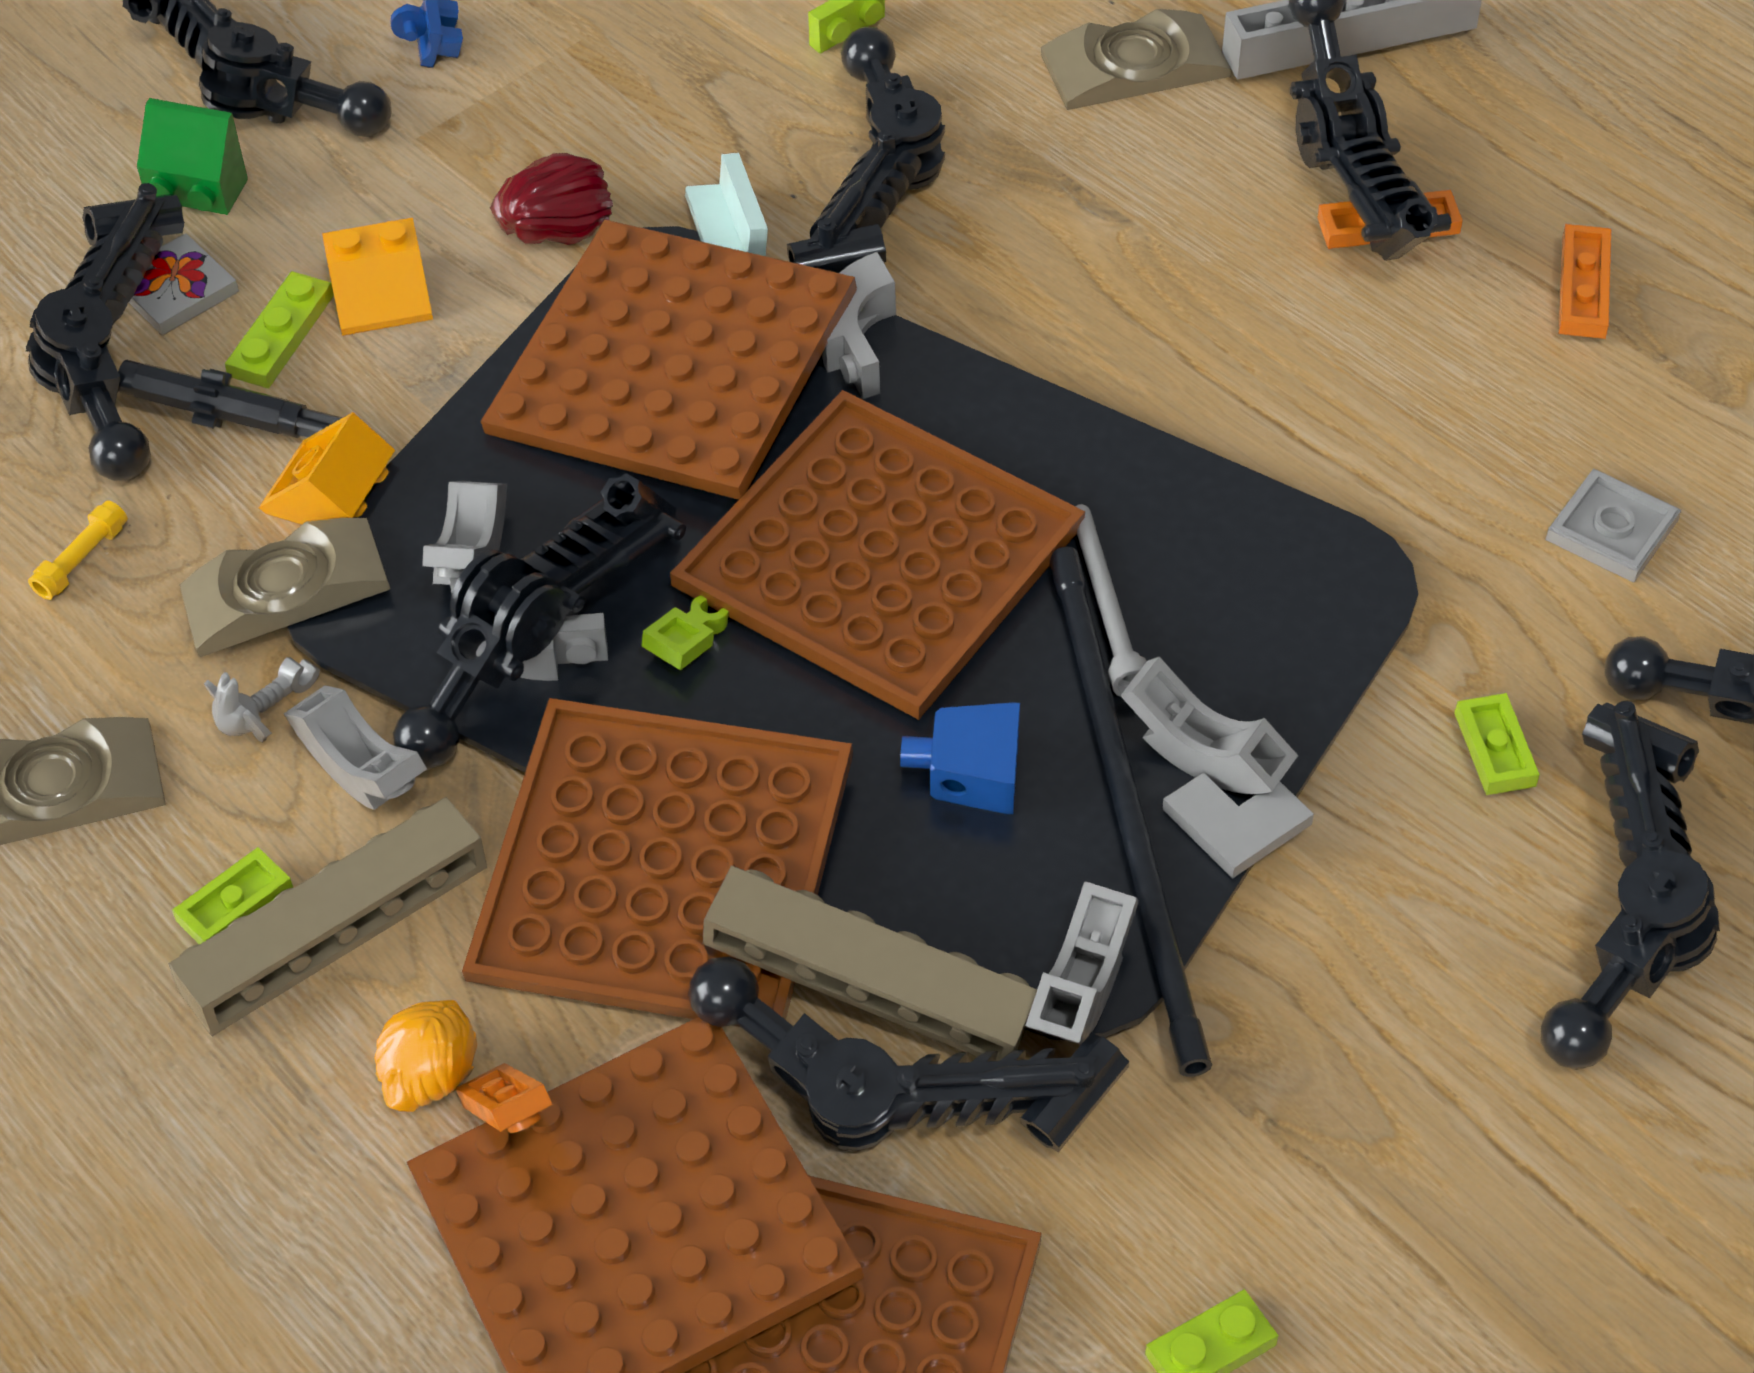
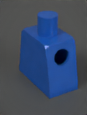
(970, 755)

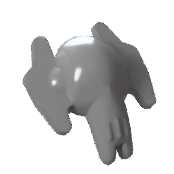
(239, 713)

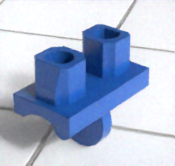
(432, 26)

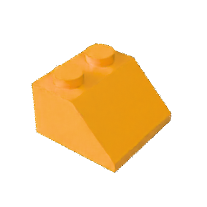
(377, 276)
(330, 473)

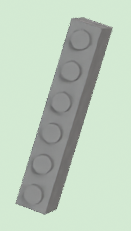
(1271, 40)

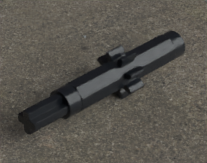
(216, 400)

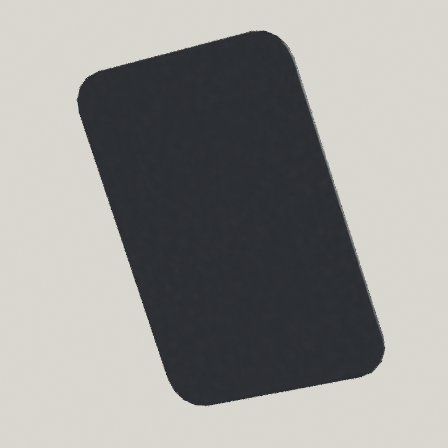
(1217, 571)

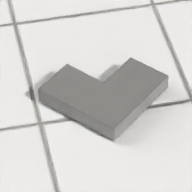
(1235, 833)

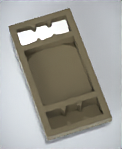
(1133, 58)
(282, 582)
(77, 777)

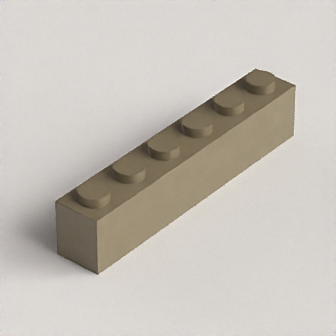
(328, 915)
(868, 964)

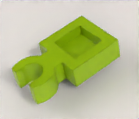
(683, 636)

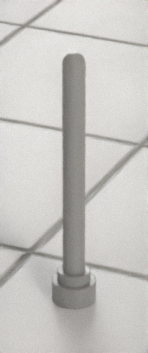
(1125, 662)

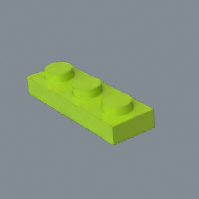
(279, 329)

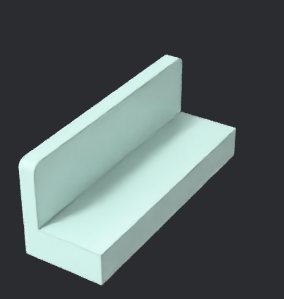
(729, 211)

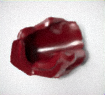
(554, 200)

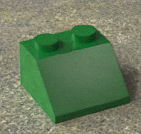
(191, 155)

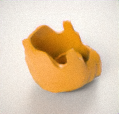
(424, 1054)

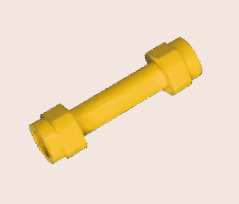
(51, 578)

